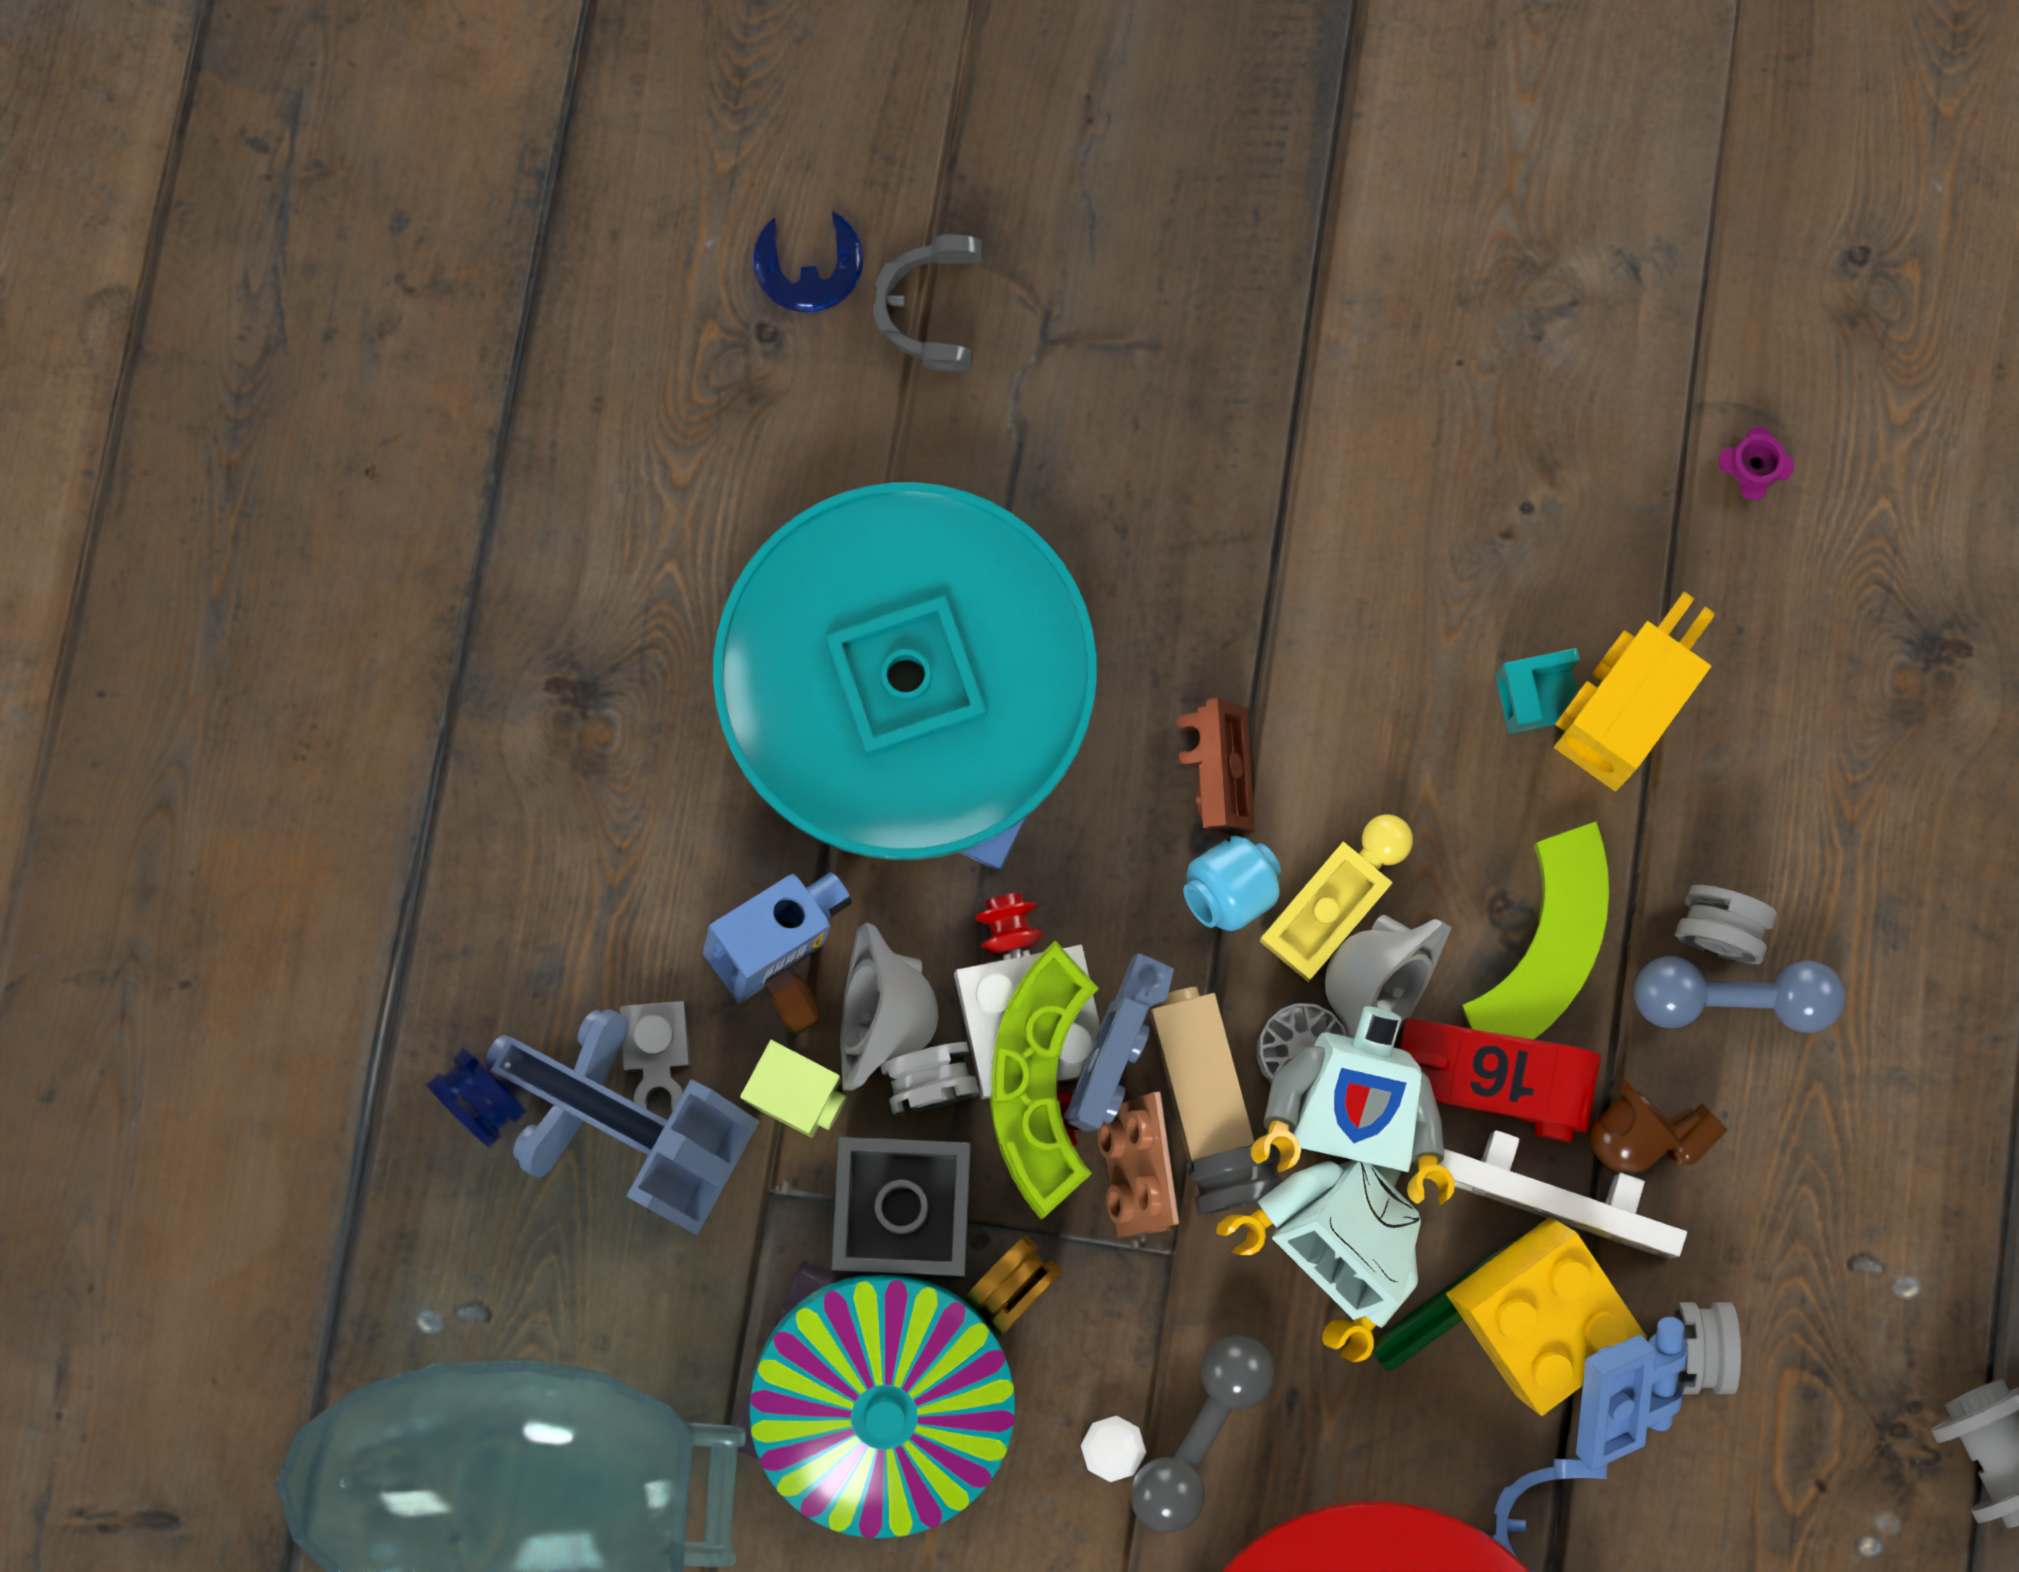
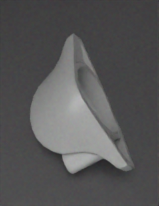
(1383, 969)
(884, 1008)

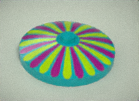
(881, 1405)

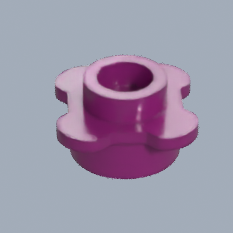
(1761, 446)

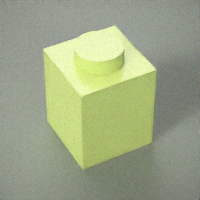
(794, 1090)

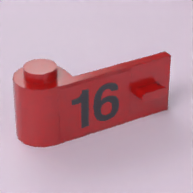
(1507, 1075)

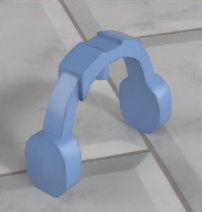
(1563, 1468)

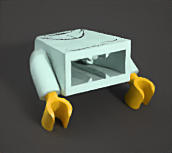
(1348, 1236)

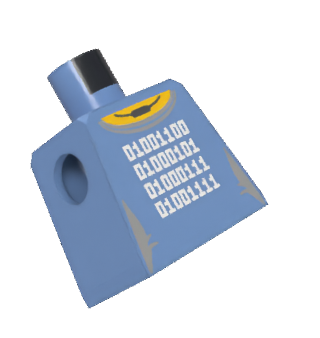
(753, 947)

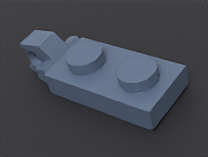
(1117, 1041)

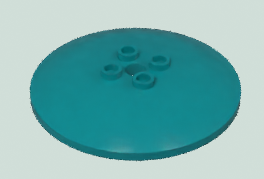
(888, 582)

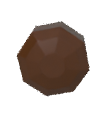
(793, 1001)

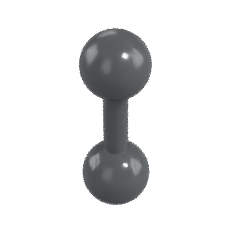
(1169, 1490)

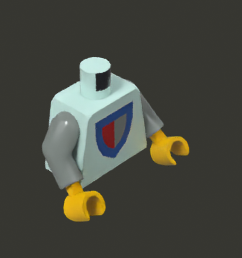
(1358, 1104)

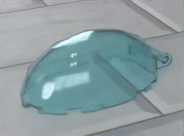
(505, 1474)

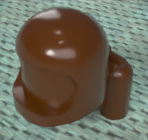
(1637, 1134)

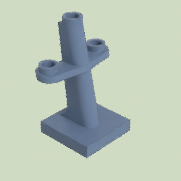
(686, 1154)

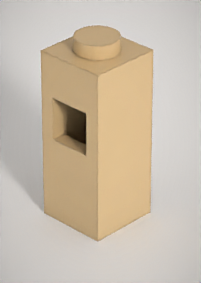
(1200, 1074)

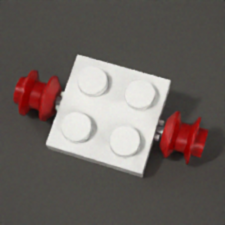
(989, 987)

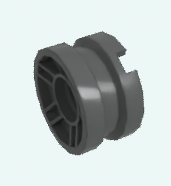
(1232, 1180)

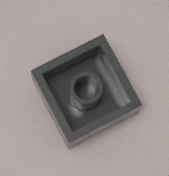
(901, 1207)

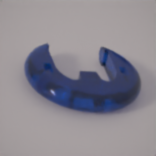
(810, 292)

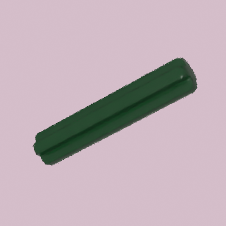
(1423, 1324)

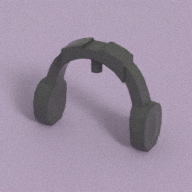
(945, 250)

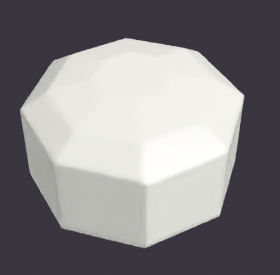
(1113, 1448)

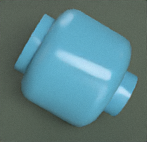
(1232, 883)

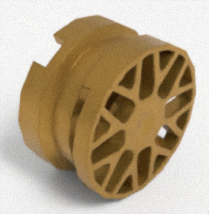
(1008, 1280)

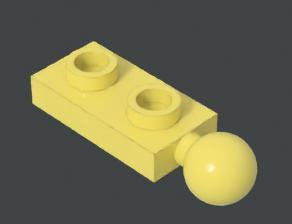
(1338, 897)

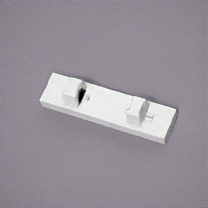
(1611, 1220)

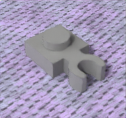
(656, 1045)

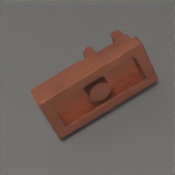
(1224, 766)

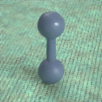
(1803, 996)

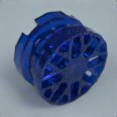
(482, 1092)

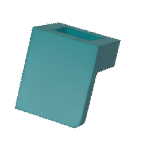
(1536, 689)

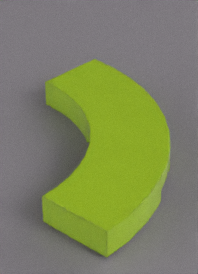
(1564, 944)
(1025, 1075)

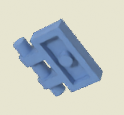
(1628, 1391)

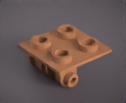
(1139, 1168)

